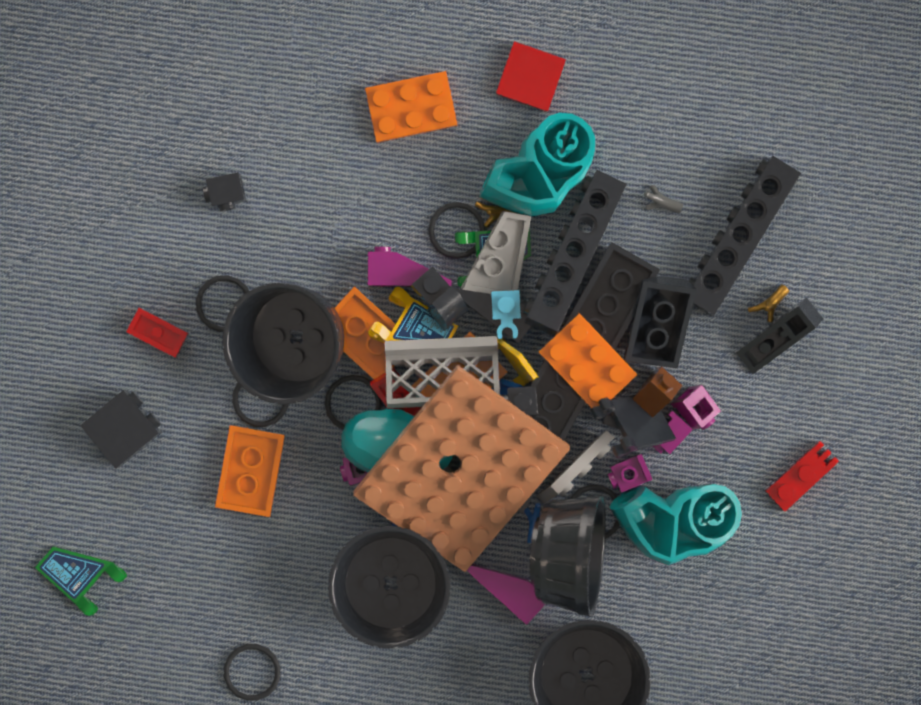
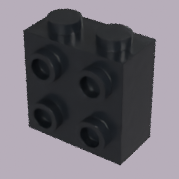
(122, 428)

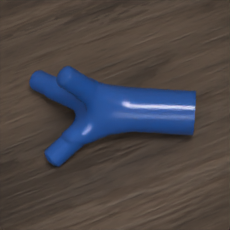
(532, 518)

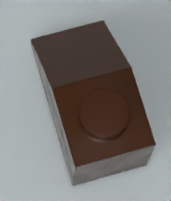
(657, 391)

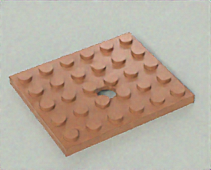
(501, 466)

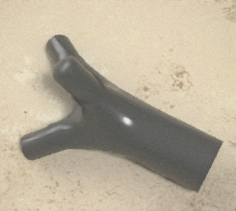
(662, 201)

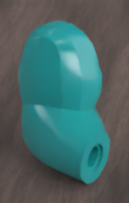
(547, 167)
(372, 433)
(680, 526)

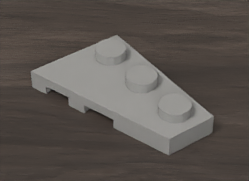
(501, 257)
(580, 467)

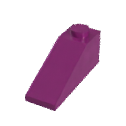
(393, 269)
(511, 590)

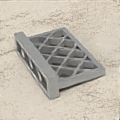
(441, 354)

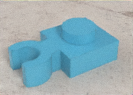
(506, 307)

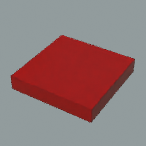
(530, 76)

